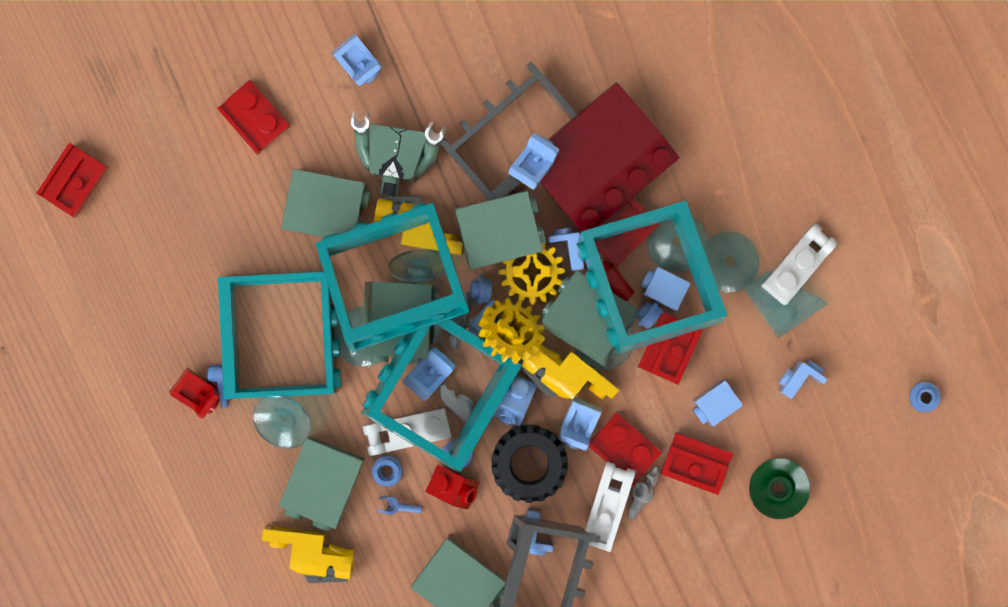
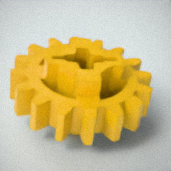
(546, 271)
(511, 331)

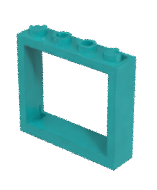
(698, 264)
(407, 320)
(229, 337)
(478, 419)

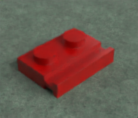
(253, 117)
(72, 180)
(620, 246)
(669, 357)
(624, 446)
(696, 463)

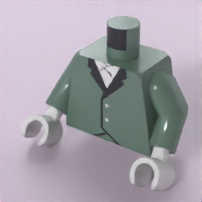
(395, 152)

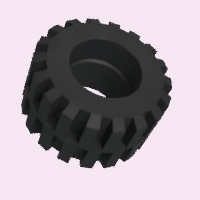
(529, 490)

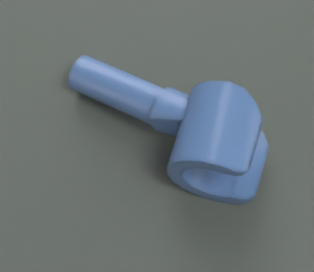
(215, 375)
(395, 506)

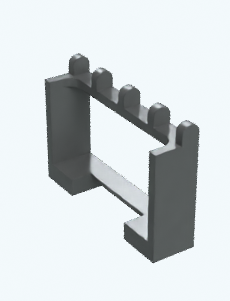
(511, 182)
(520, 540)

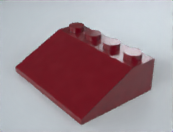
(605, 159)

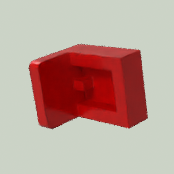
(196, 393)
(452, 487)

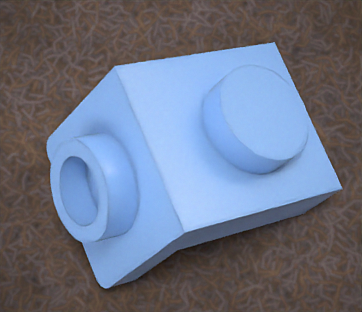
(357, 60)
(534, 161)
(564, 235)
(429, 374)
(793, 379)
(515, 402)
(579, 424)
(537, 546)

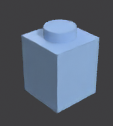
(664, 288)
(716, 403)

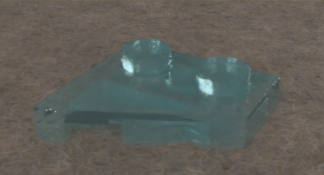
(781, 317)

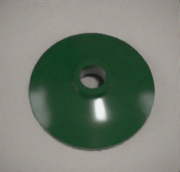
(794, 493)

